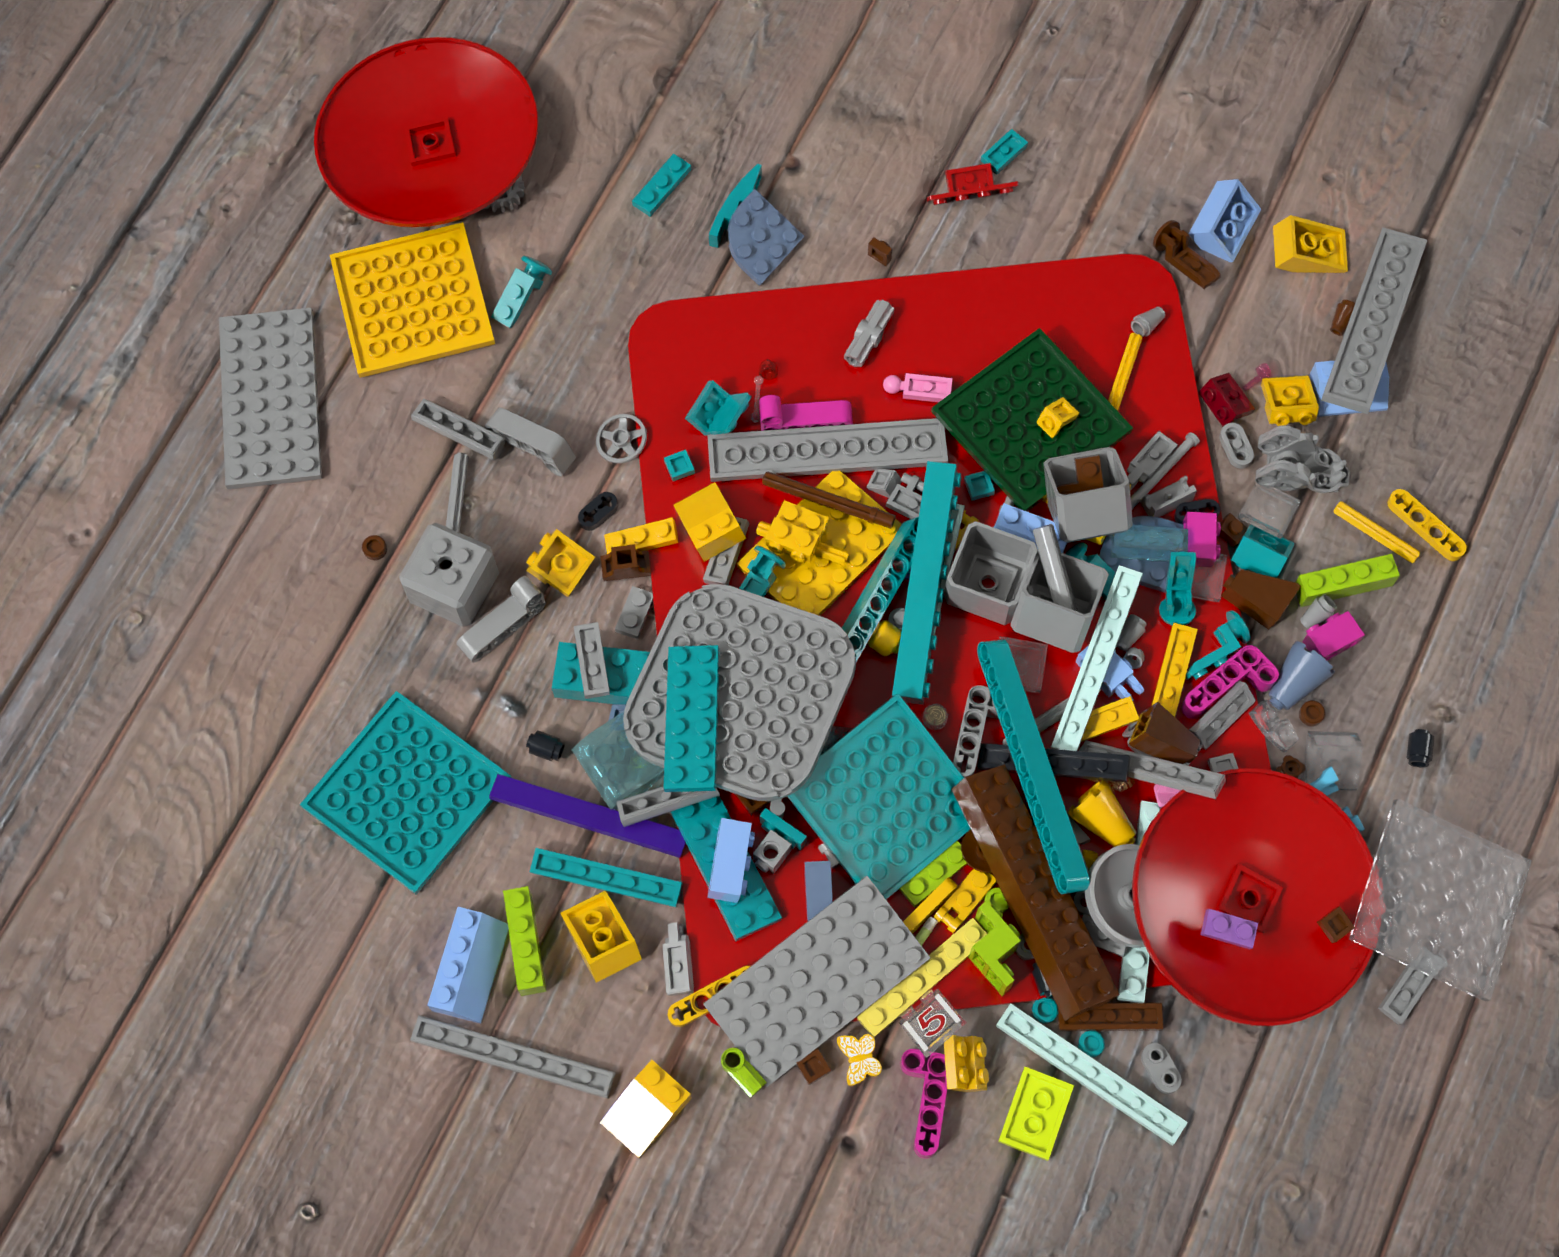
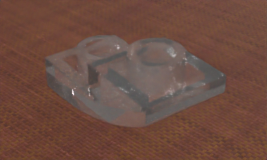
(1277, 731)

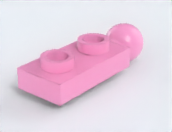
(919, 387)

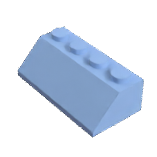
(468, 965)

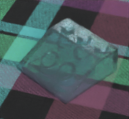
(615, 764)

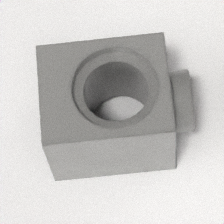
(774, 842)

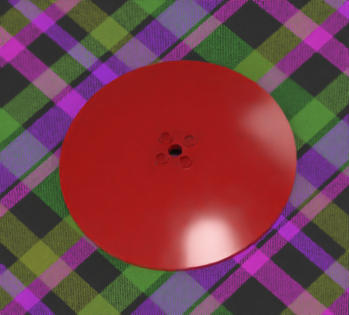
(417, 91)
(1297, 861)

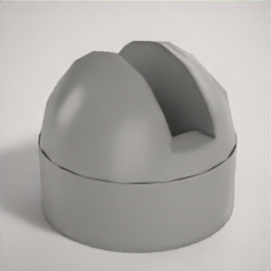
(1134, 652)

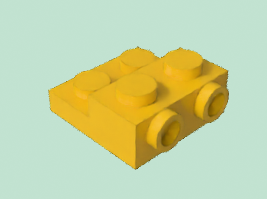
(1289, 400)
(796, 532)
(559, 562)
(966, 1063)

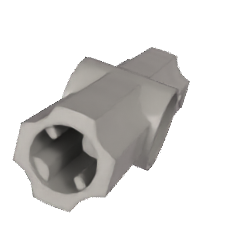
(869, 333)

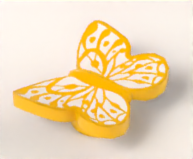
(860, 1058)

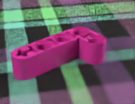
(802, 415)
(1223, 684)
(927, 1104)

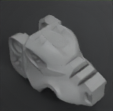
(1298, 463)

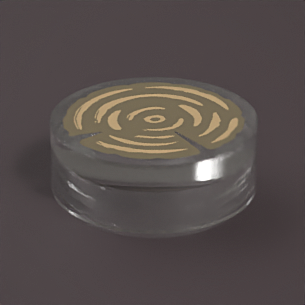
(935, 716)

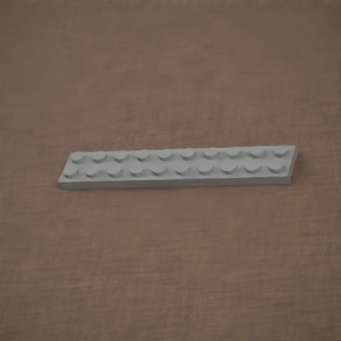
(1374, 321)
(826, 449)

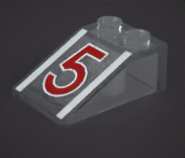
(931, 1022)

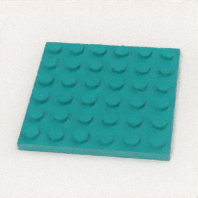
(404, 792)
(884, 798)

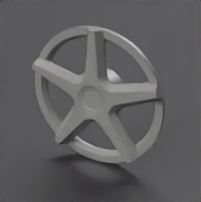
(621, 439)

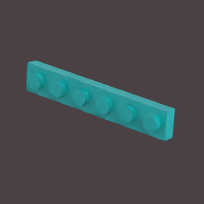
(606, 877)

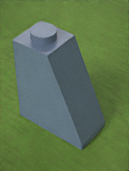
(817, 886)

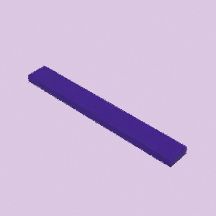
(586, 815)

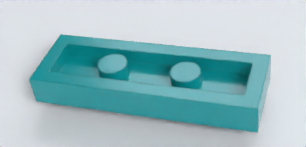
(661, 185)

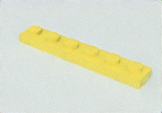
(913, 987)

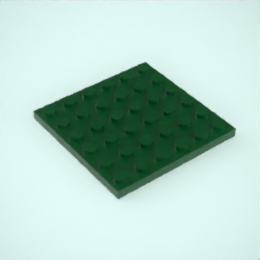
(999, 412)

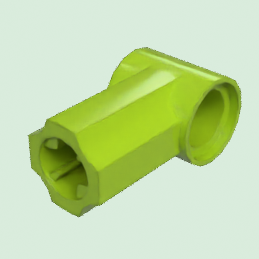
(744, 1074)

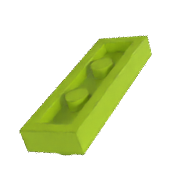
(931, 876)

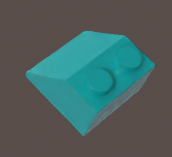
(1262, 552)

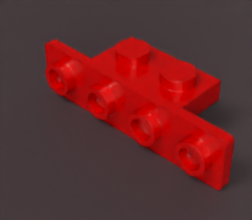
(969, 181)

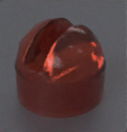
(768, 369)

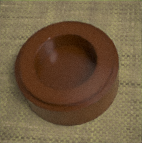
(374, 547)
(1312, 713)

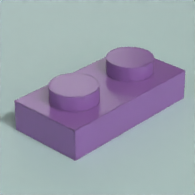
(1229, 929)

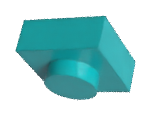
(679, 465)
(979, 485)

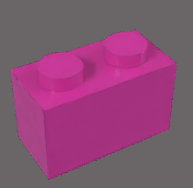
(1202, 537)
(1334, 636)

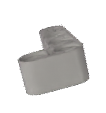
(533, 439)
(503, 620)
(970, 733)

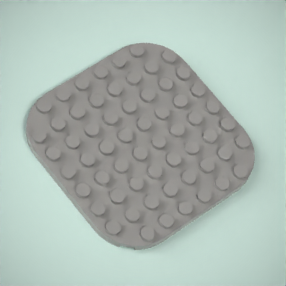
(776, 690)

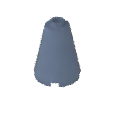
(1299, 676)

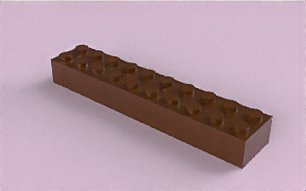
(1024, 876)

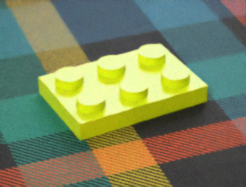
(1036, 1113)

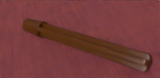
(830, 500)

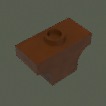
(625, 563)

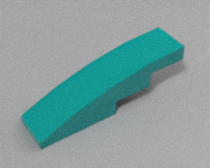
(736, 197)

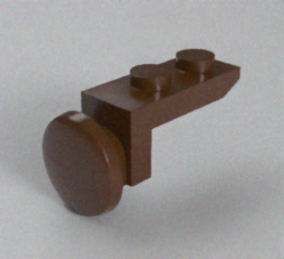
(1182, 257)

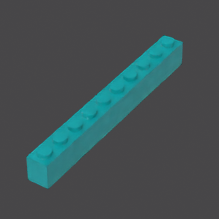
(925, 582)

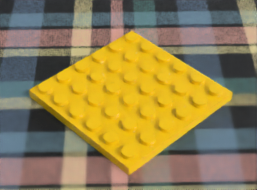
(411, 300)

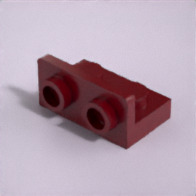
(1226, 399)

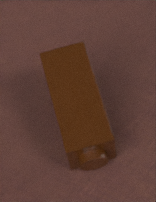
(1259, 595)
(1164, 736)

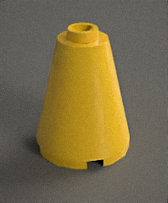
(1103, 815)

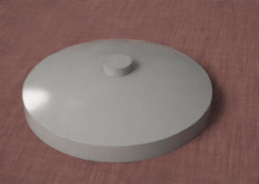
(1111, 897)

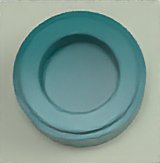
(1044, 1010)
(1091, 1043)

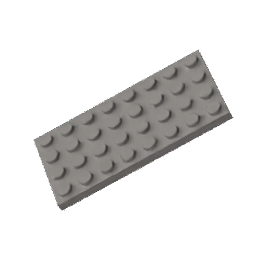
(269, 398)
(816, 980)

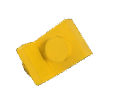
(1056, 416)

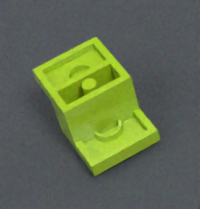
(995, 947)

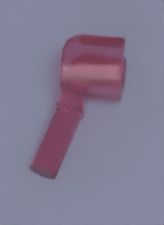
(1263, 372)

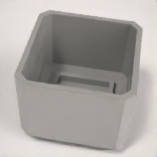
(1092, 511)
(991, 555)
(450, 592)
(1054, 624)

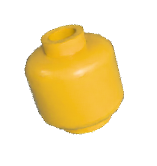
(885, 638)

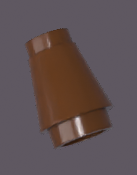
(1342, 317)

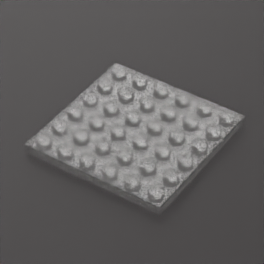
(1441, 900)

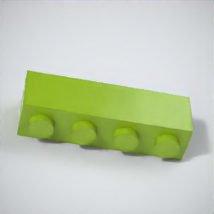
(1348, 579)
(524, 941)

